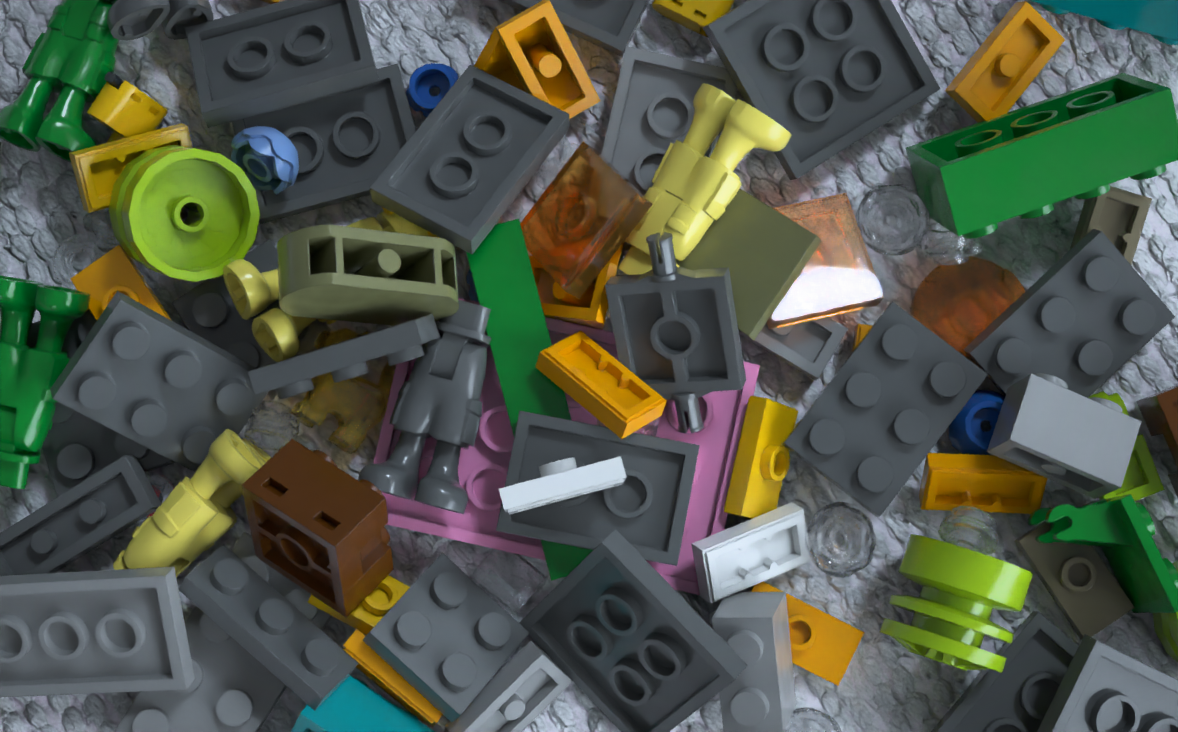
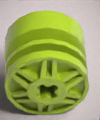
(956, 603)

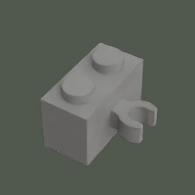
(1064, 435)
(760, 635)

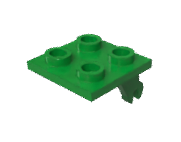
(1125, 535)

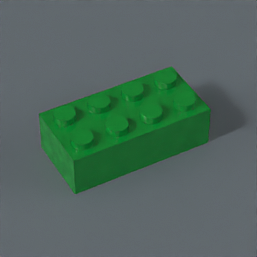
(1046, 154)

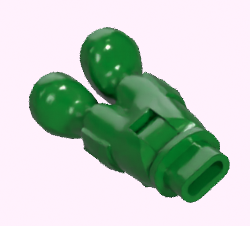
(68, 62)
(29, 371)

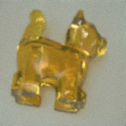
(353, 402)

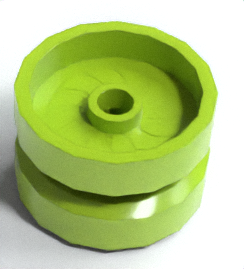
(219, 219)

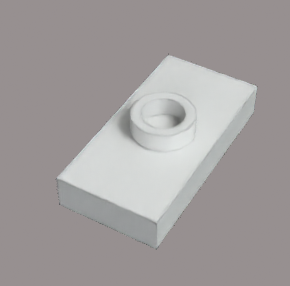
(562, 481)
(750, 552)

